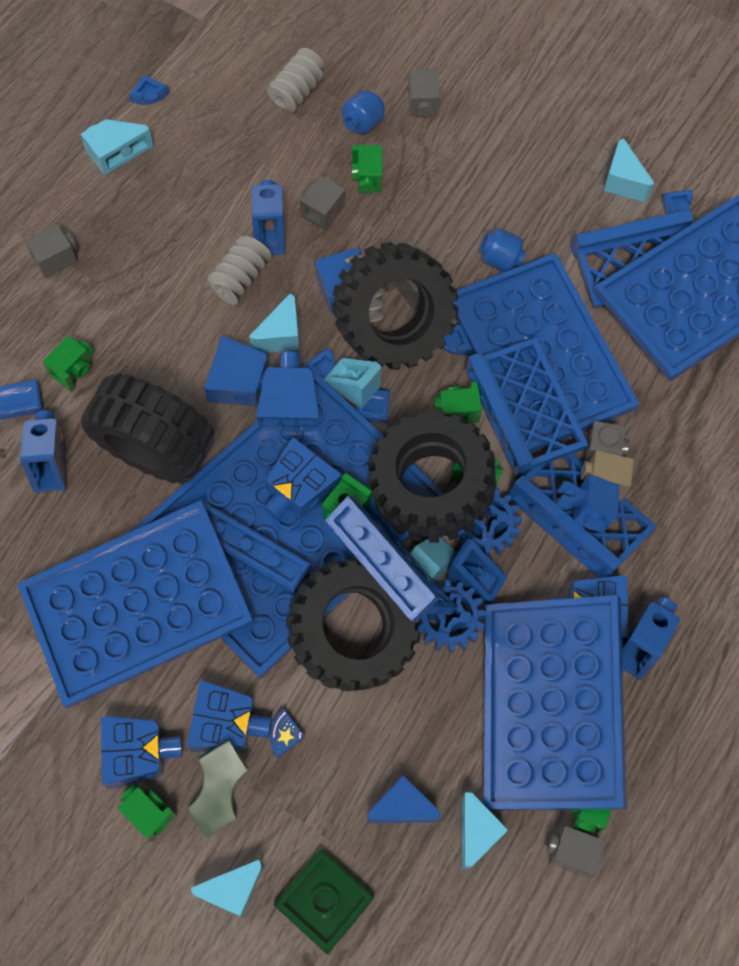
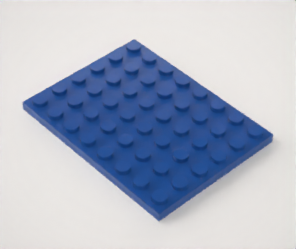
(237, 487)

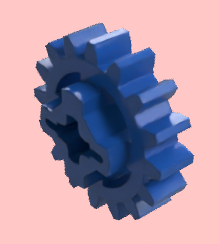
(498, 522)
(460, 621)

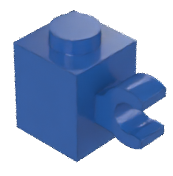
(593, 502)

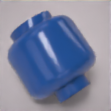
(363, 112)
(502, 250)

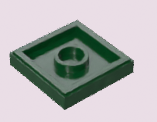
(324, 901)

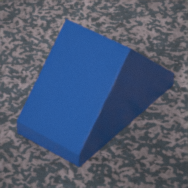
(329, 269)
(476, 571)
(403, 805)

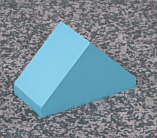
(627, 175)
(278, 330)
(355, 379)
(434, 557)
(479, 830)
(231, 890)

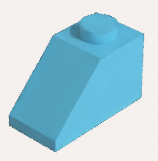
(115, 143)

